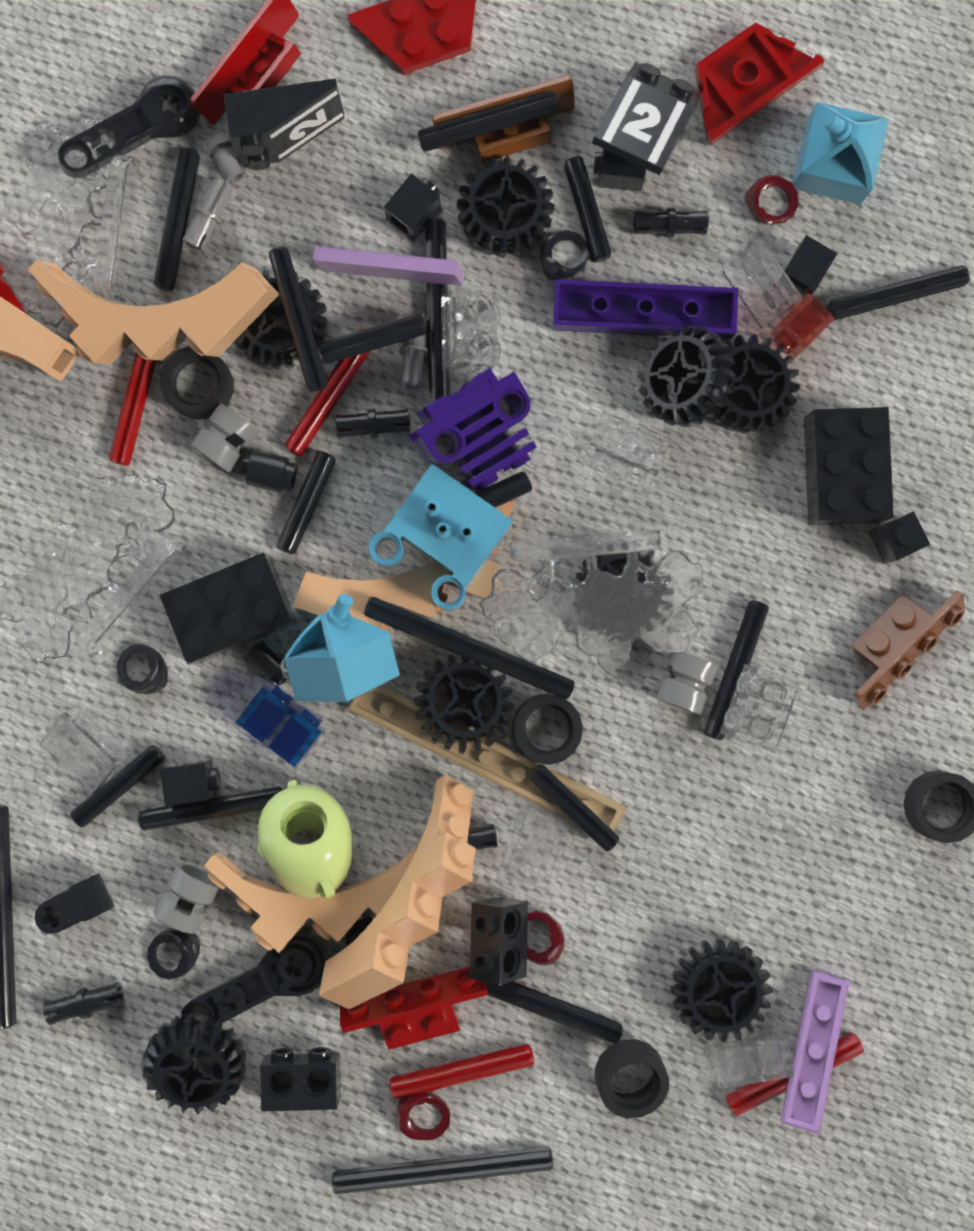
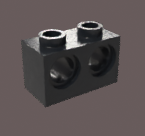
(498, 940)
(303, 1091)

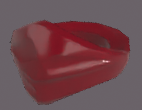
(762, 184)
(557, 940)
(407, 1124)

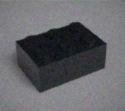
(848, 466)
(228, 609)

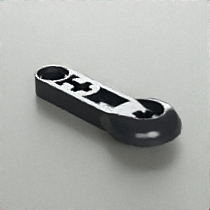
(135, 125)
(267, 979)

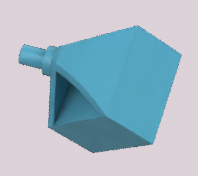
(840, 153)
(339, 657)

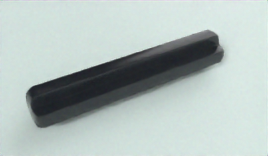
(587, 209)
(373, 338)
(306, 502)
(117, 786)
(574, 808)

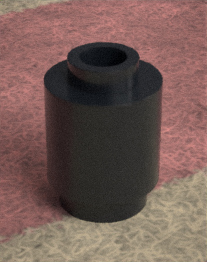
(269, 471)

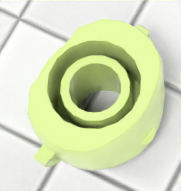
(309, 868)

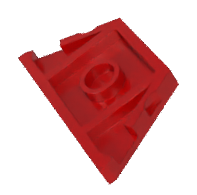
(417, 31)
(748, 77)

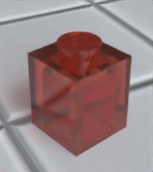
(801, 326)

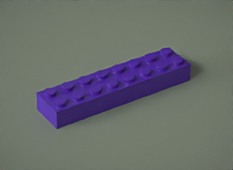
(643, 308)

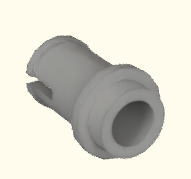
(227, 162)

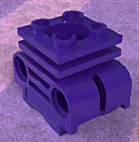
(477, 429)

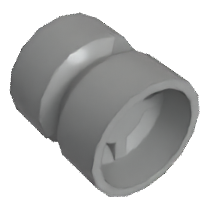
(225, 437)
(687, 682)
(192, 886)

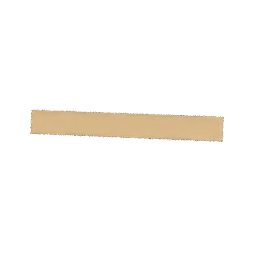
(493, 762)

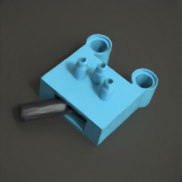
(451, 526)

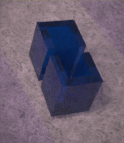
(267, 713)

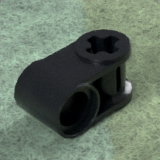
(77, 904)

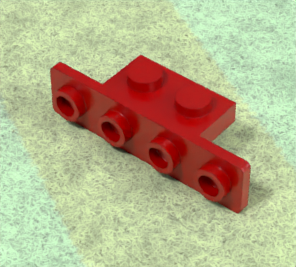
(253, 61)
(416, 1008)

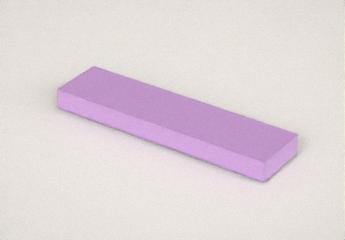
(389, 266)
(815, 1052)

